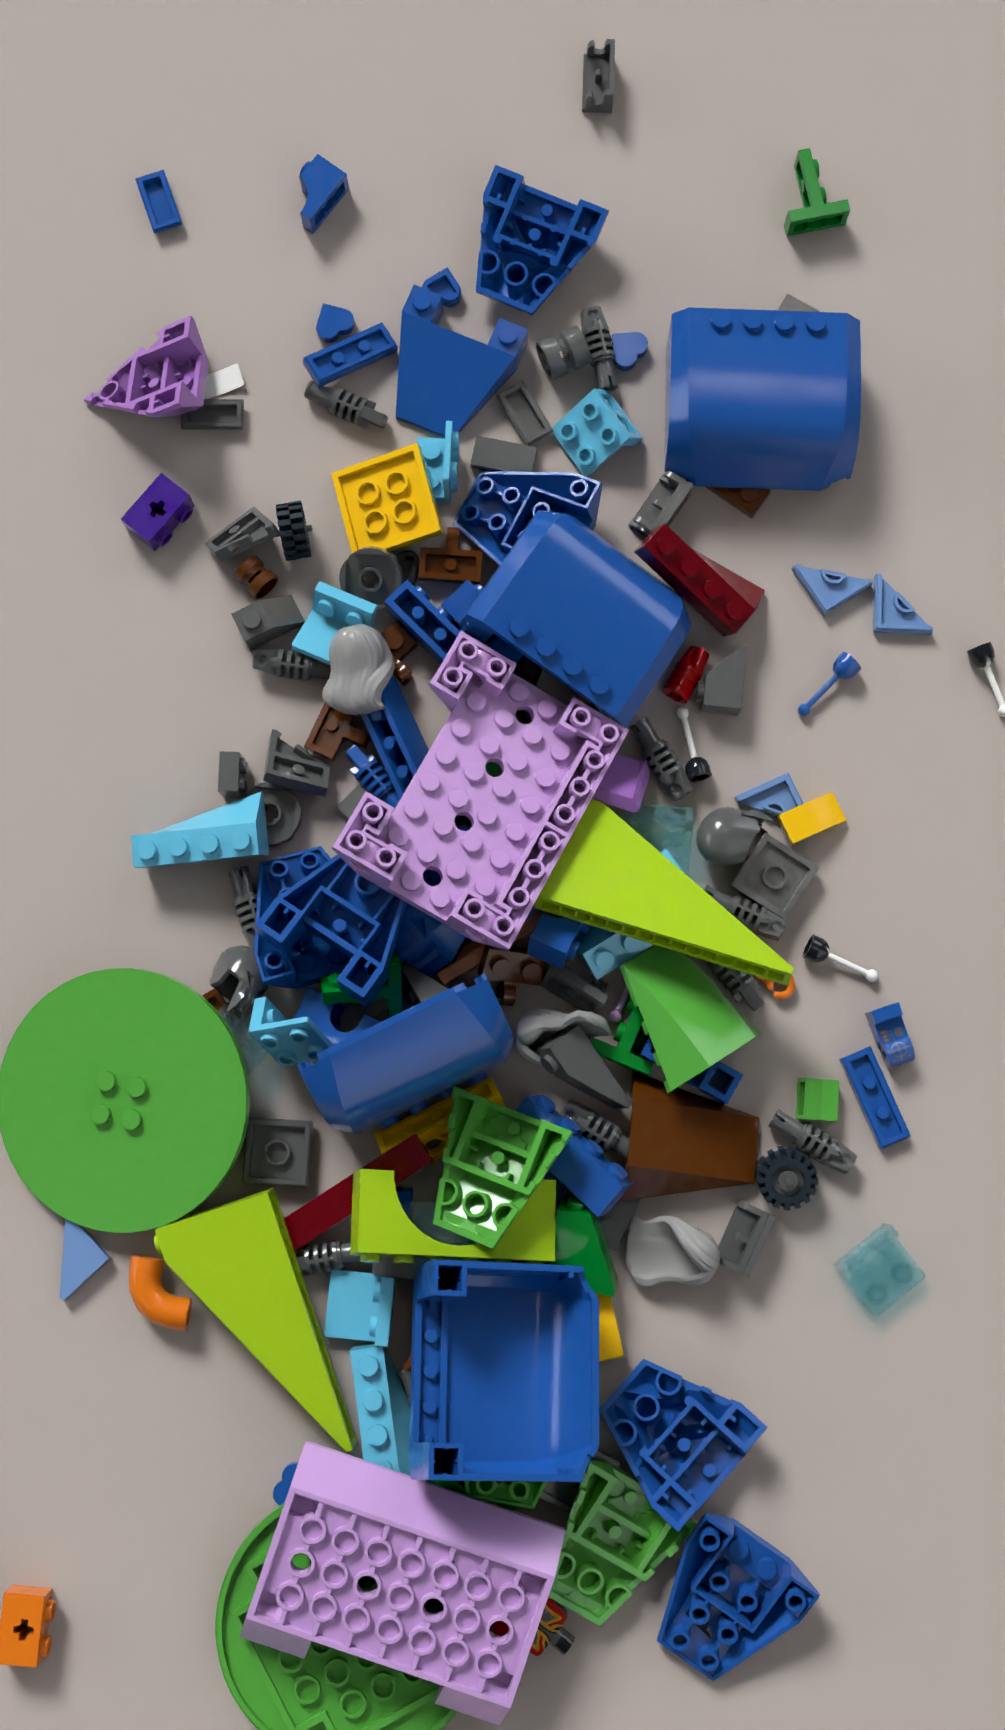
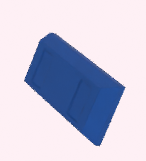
(158, 201)

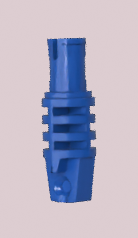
(372, 776)

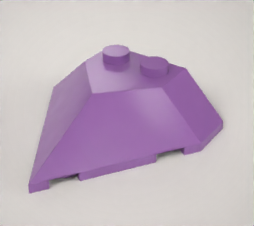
(162, 379)

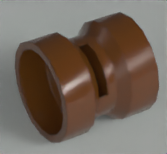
(256, 577)

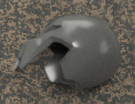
(728, 833)
(238, 979)

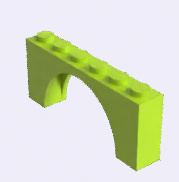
(384, 1229)

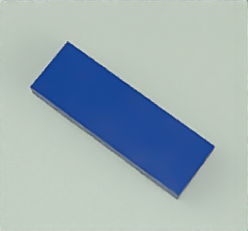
(350, 355)
(875, 1097)

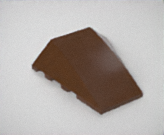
(686, 1142)

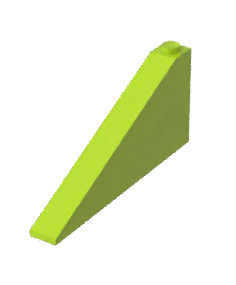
(630, 888)
(250, 1278)

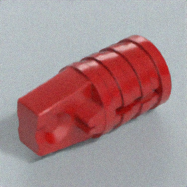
(686, 674)

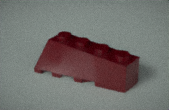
(708, 587)

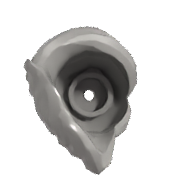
(359, 670)
(542, 1023)
(670, 1252)

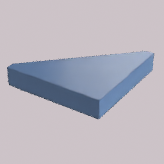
(828, 587)
(894, 613)
(772, 797)
(80, 1258)

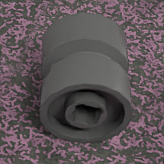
(574, 351)

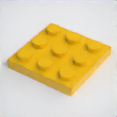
(388, 501)

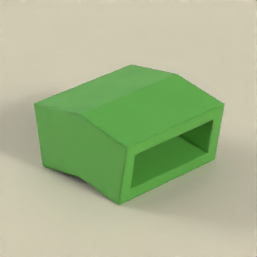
(817, 1099)

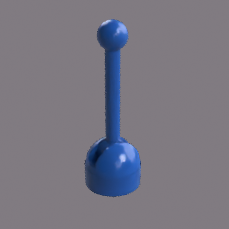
(844, 668)

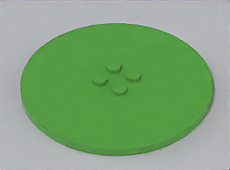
(123, 1100)
(327, 1686)

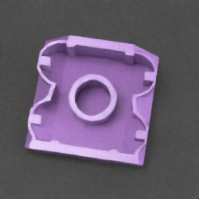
(624, 783)

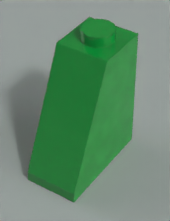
(583, 1243)

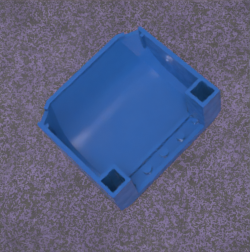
(762, 398)
(582, 613)
(410, 1059)
(503, 1372)

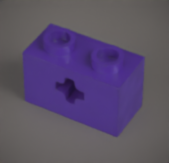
(160, 497)

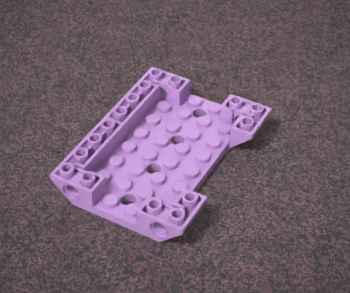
(516, 819)
(417, 1547)

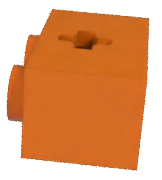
(17, 1644)

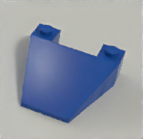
(445, 372)
(346, 914)

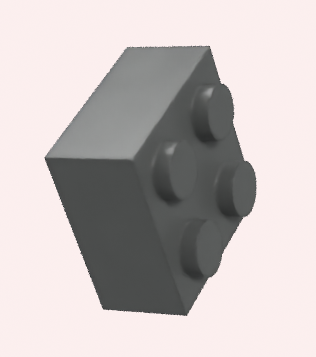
(231, 775)

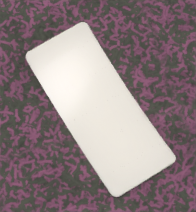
(223, 381)

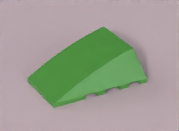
(683, 1014)
(491, 1166)
(610, 1543)

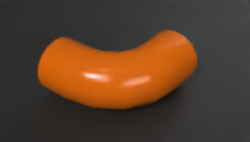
(152, 1298)

